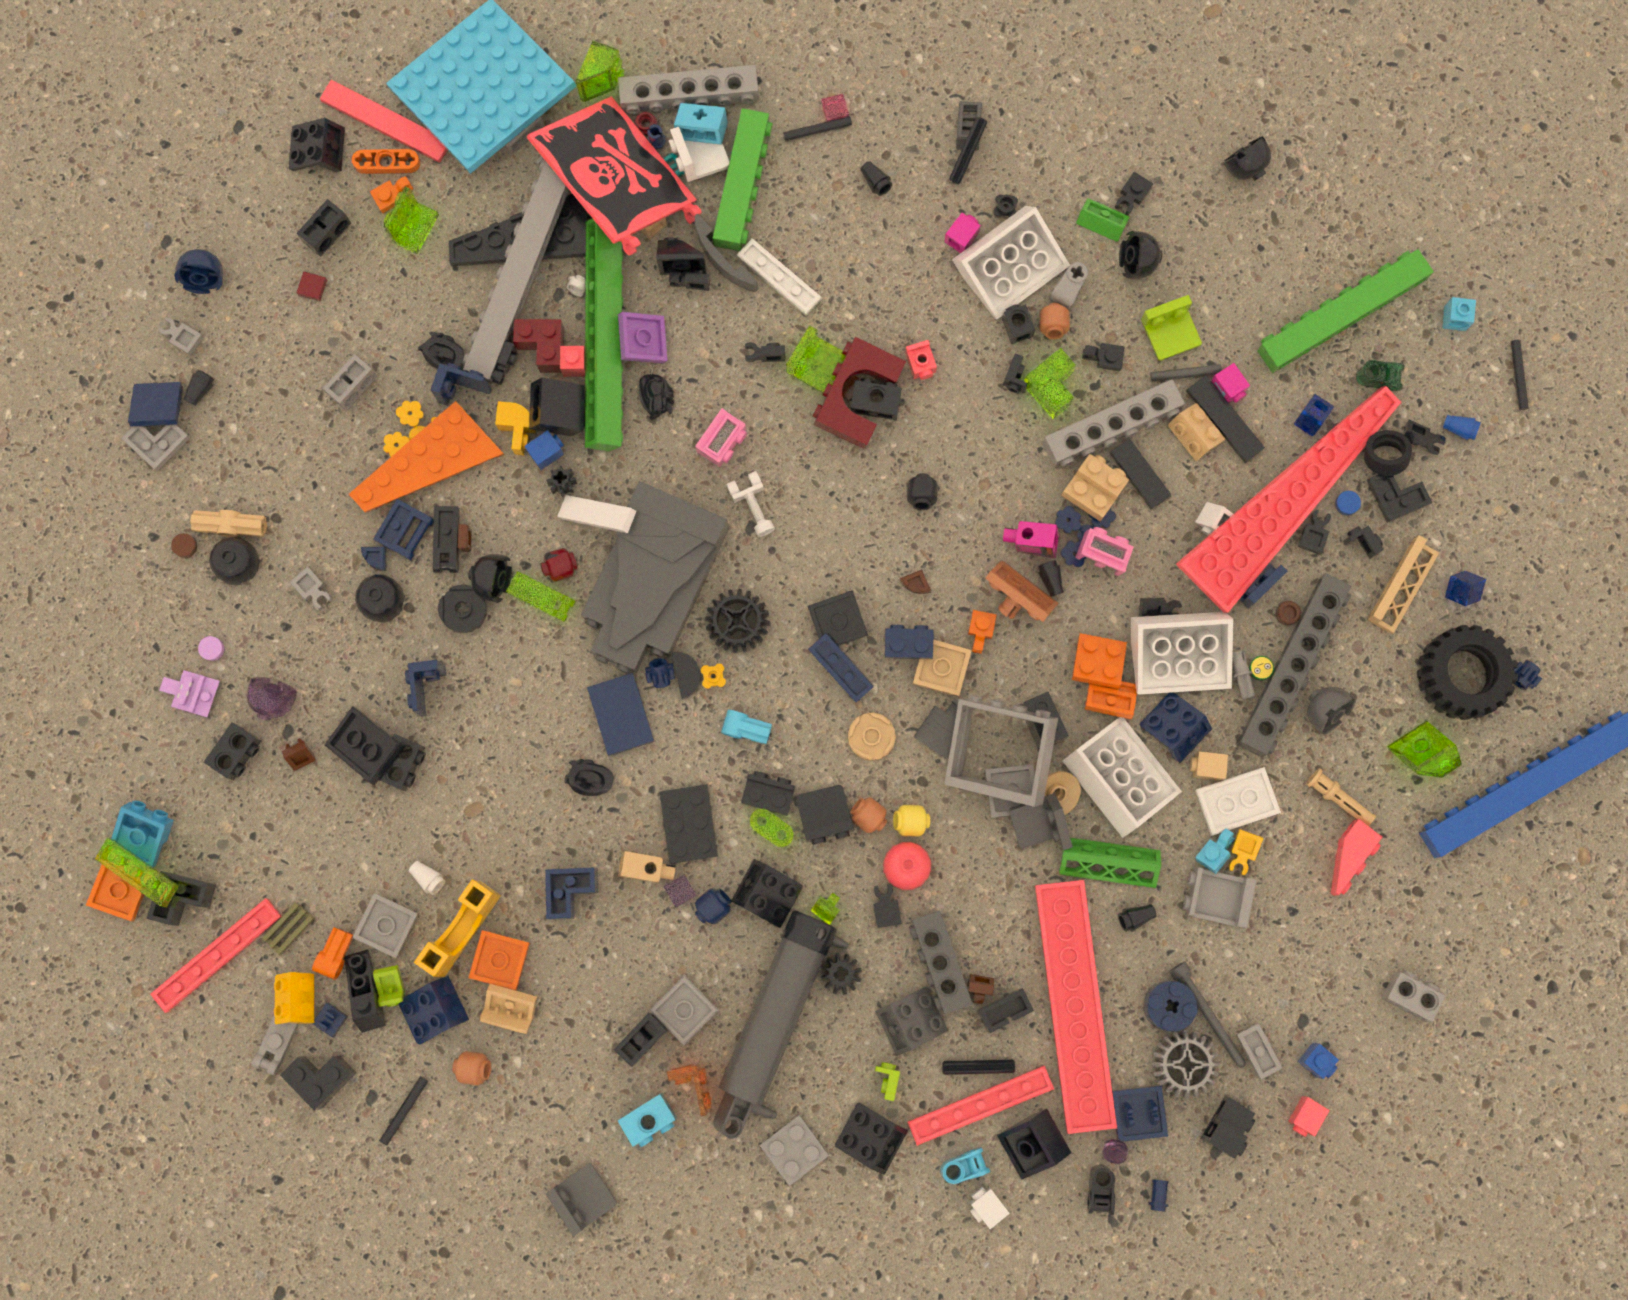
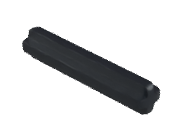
(968, 150)
(978, 1067)

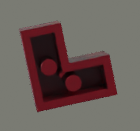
(545, 337)

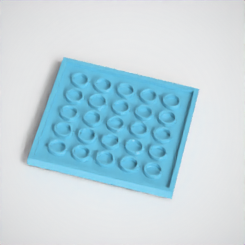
(481, 85)

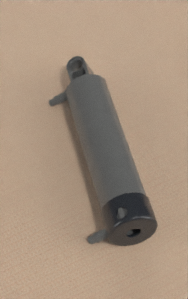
(773, 1021)

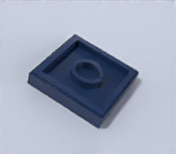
(155, 404)

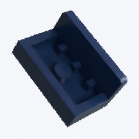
(909, 643)

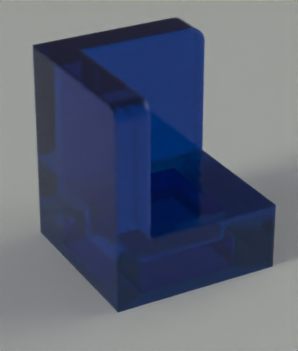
(1465, 588)

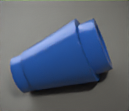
(1462, 426)

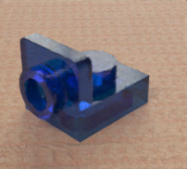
(1314, 415)

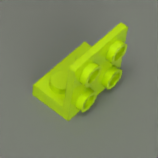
(1171, 328)

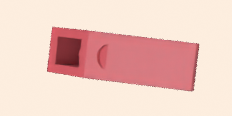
(1352, 851)

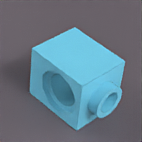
(1459, 314)

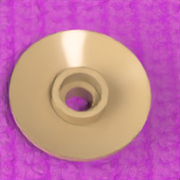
(1067, 790)

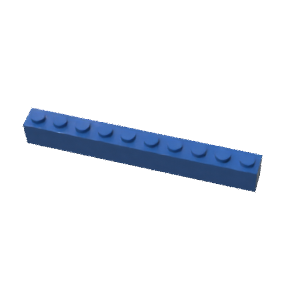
(1526, 787)

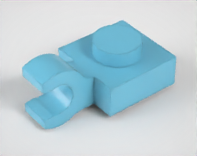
(1215, 854)

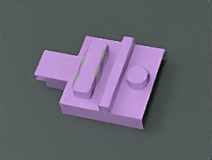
(192, 693)

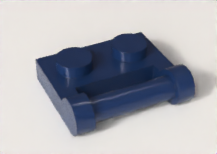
(397, 525)

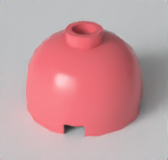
(907, 866)

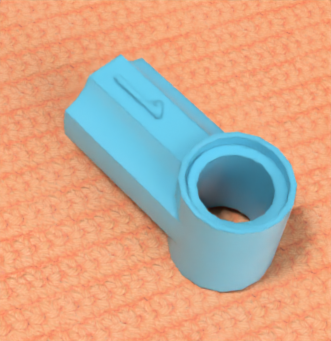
(741, 726)

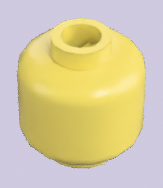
(911, 820)

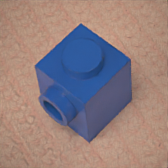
(545, 449)
(1319, 1061)

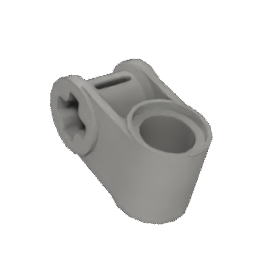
(1069, 287)

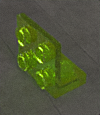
(409, 221)
(814, 360)

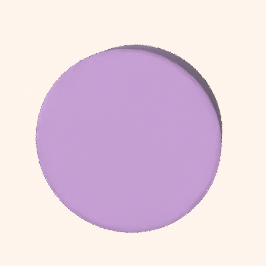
(211, 648)

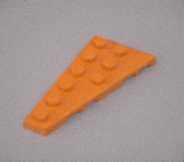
(436, 453)

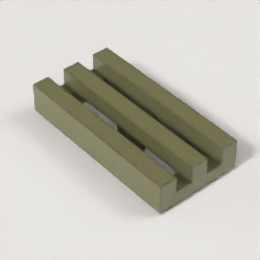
(274, 943)

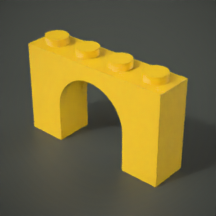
(441, 955)

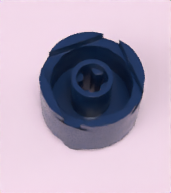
(1183, 1010)

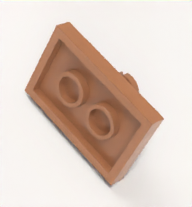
(1020, 593)

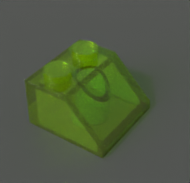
(599, 71)

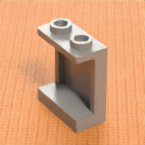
(1219, 897)

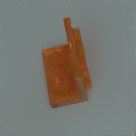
(683, 1075)

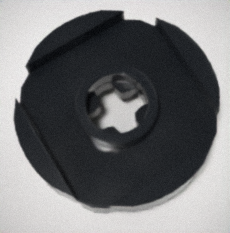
(453, 619)

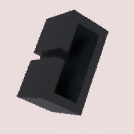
(1013, 1005)

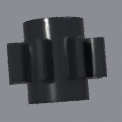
(557, 477)

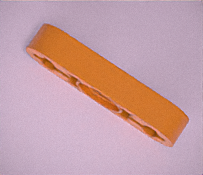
(402, 154)

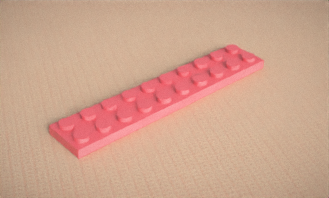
(1075, 1007)

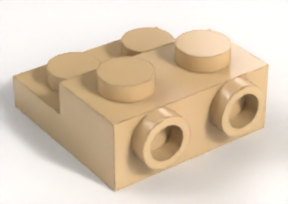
(1095, 486)

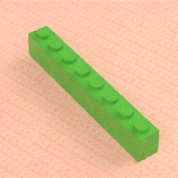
(1345, 310)

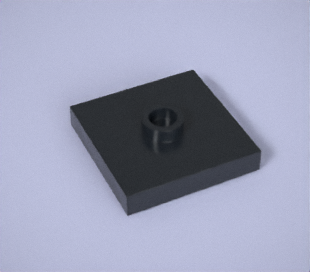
(839, 618)

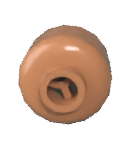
(1054, 321)
(869, 815)
(472, 1068)

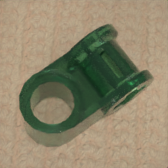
(1384, 373)

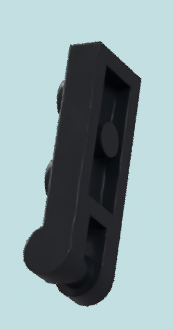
(445, 538)

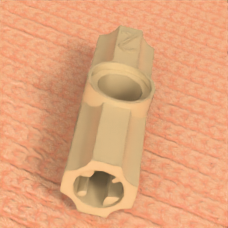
(228, 523)

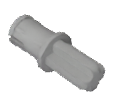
(1242, 674)

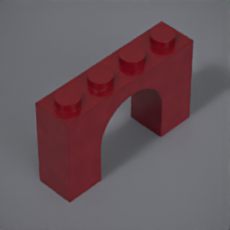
(834, 414)

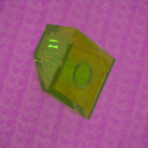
(1427, 751)

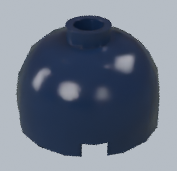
(199, 271)

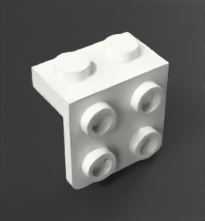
(697, 158)

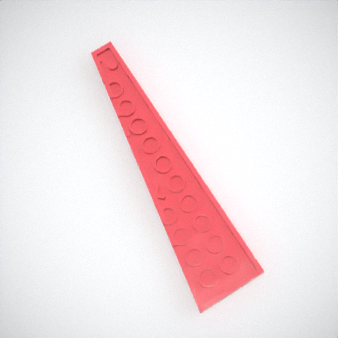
(1248, 540)

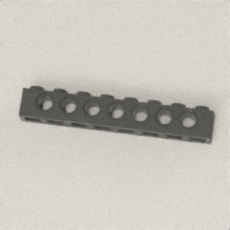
(1337, 593)

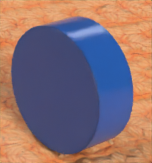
(1348, 503)

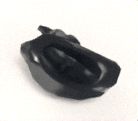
(441, 350)
(655, 395)
(589, 778)

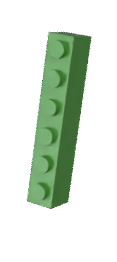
(741, 180)

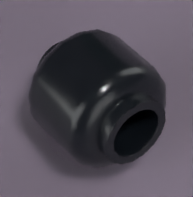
(922, 491)

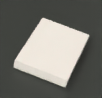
(1237, 801)

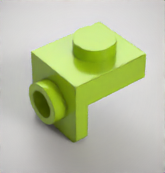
(389, 986)

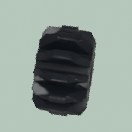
(848, 978)

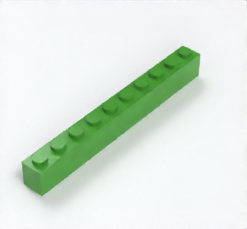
(602, 340)

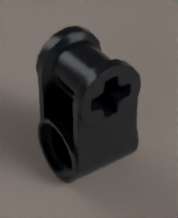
(1101, 1196)

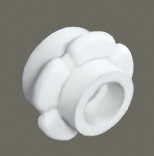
(577, 285)

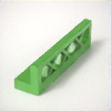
(1111, 858)

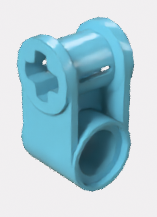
(966, 1166)

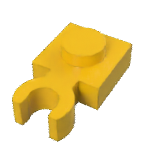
(1246, 847)

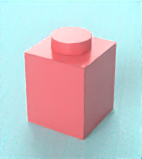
(572, 361)
(1308, 1117)

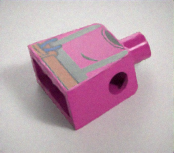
(1042, 542)

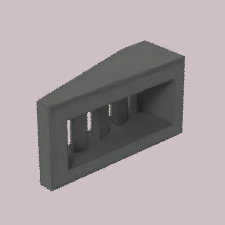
(966, 107)

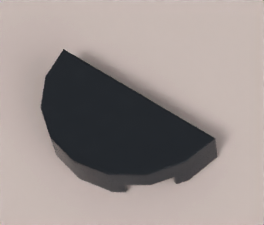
(687, 673)

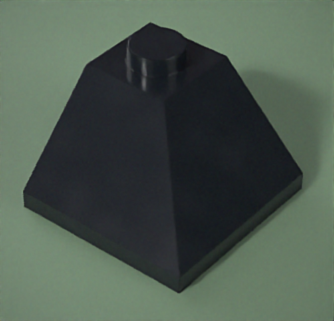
(678, 256)

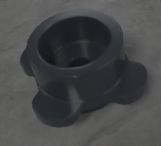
(1002, 200)

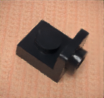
(1015, 370)

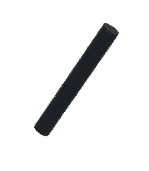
(817, 128)
(1519, 375)
(403, 1110)

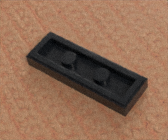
(1140, 474)

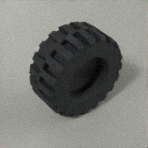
(1494, 658)

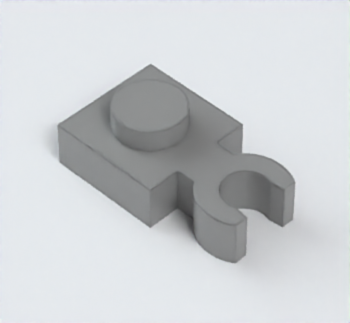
(182, 336)
(309, 586)

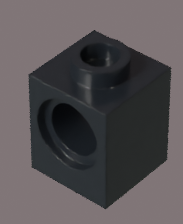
(1018, 333)

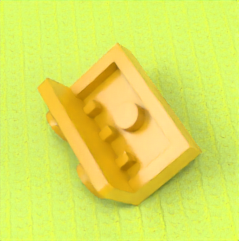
(294, 998)

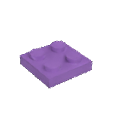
(642, 337)

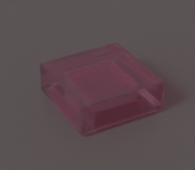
(834, 107)

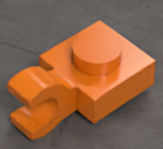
(386, 193)
(981, 627)

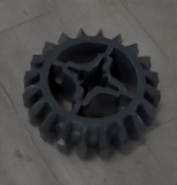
(721, 607)

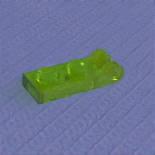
(540, 596)

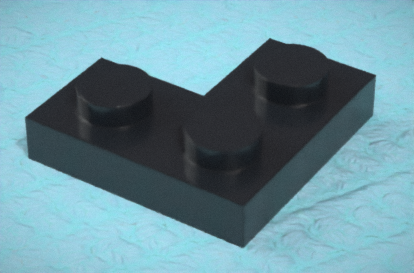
(1396, 502)

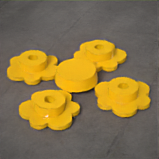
(413, 420)

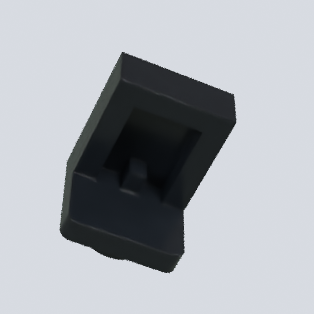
(1369, 541)

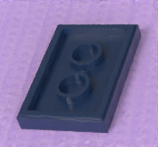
(620, 714)

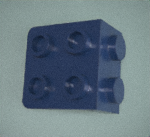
(433, 1010)

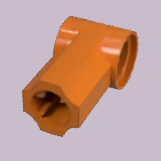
(330, 959)

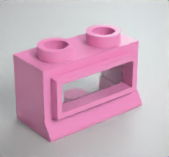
(721, 438)
(1105, 550)

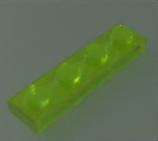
(136, 872)

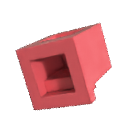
(917, 351)

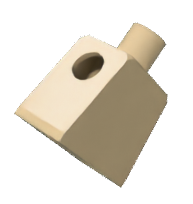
(633, 867)

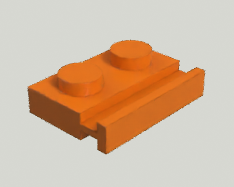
(1112, 701)

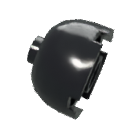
(1250, 160)
(1139, 255)
(234, 560)
(491, 577)
(379, 598)

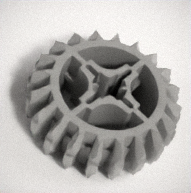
(1184, 1052)

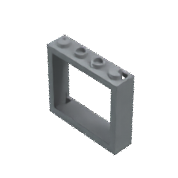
(959, 744)

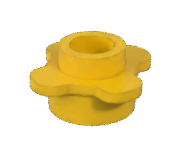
(713, 682)

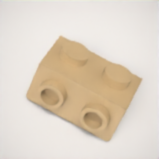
(1196, 431)
(508, 1009)

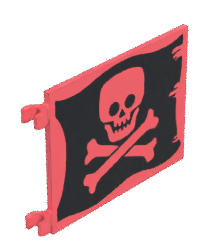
(613, 171)

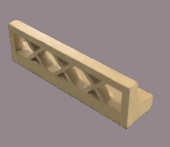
(1398, 579)

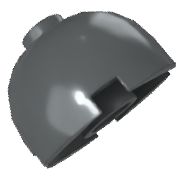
(1328, 707)

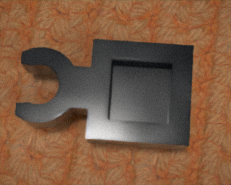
(1134, 191)
(696, 280)
(506, 359)
(1314, 536)
(1157, 607)
(886, 911)

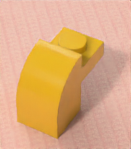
(514, 418)

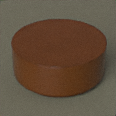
(184, 545)
(1288, 613)

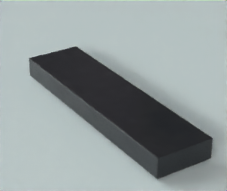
(1225, 419)

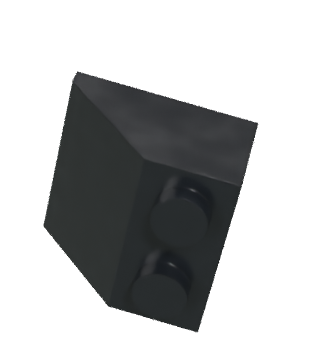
(1034, 1144)

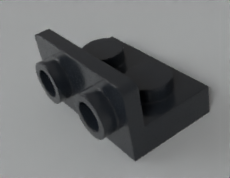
(768, 793)

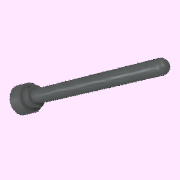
(1182, 974)

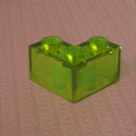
(1046, 384)

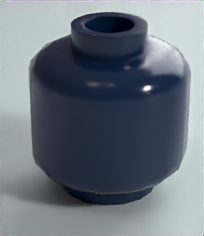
(712, 906)

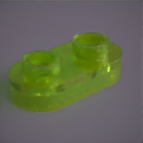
(771, 828)

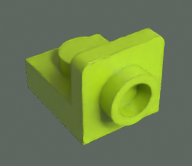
(889, 1085)

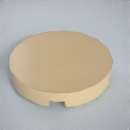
(871, 736)

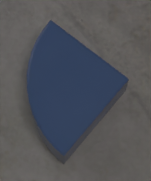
(375, 557)

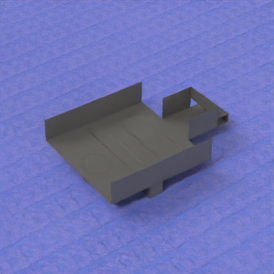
(938, 729)

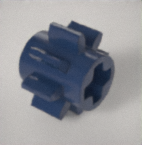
(659, 673)
(1527, 675)

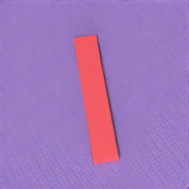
(383, 120)
(216, 955)
(980, 1105)

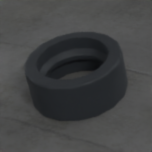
(1387, 438)

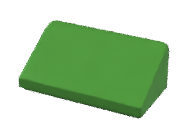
(1102, 220)

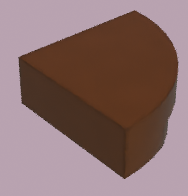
(916, 583)

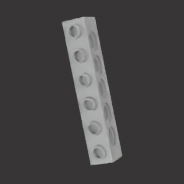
(678, 82)
(1165, 394)

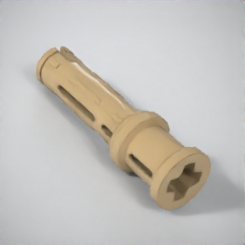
(1332, 791)

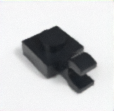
(770, 353)
(1108, 356)
(1422, 436)

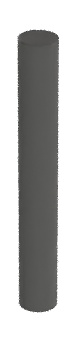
(1185, 372)

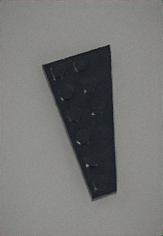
(491, 243)

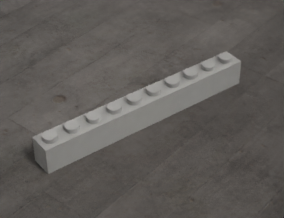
(518, 272)

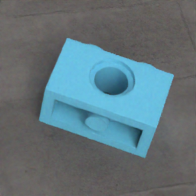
(634, 1128)

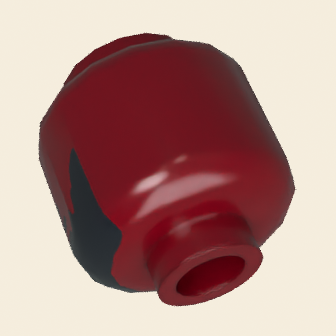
(559, 565)

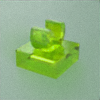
(826, 908)

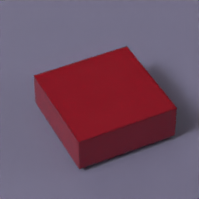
(311, 286)

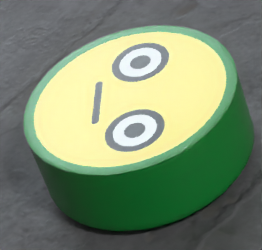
(1261, 668)

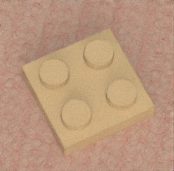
(946, 669)

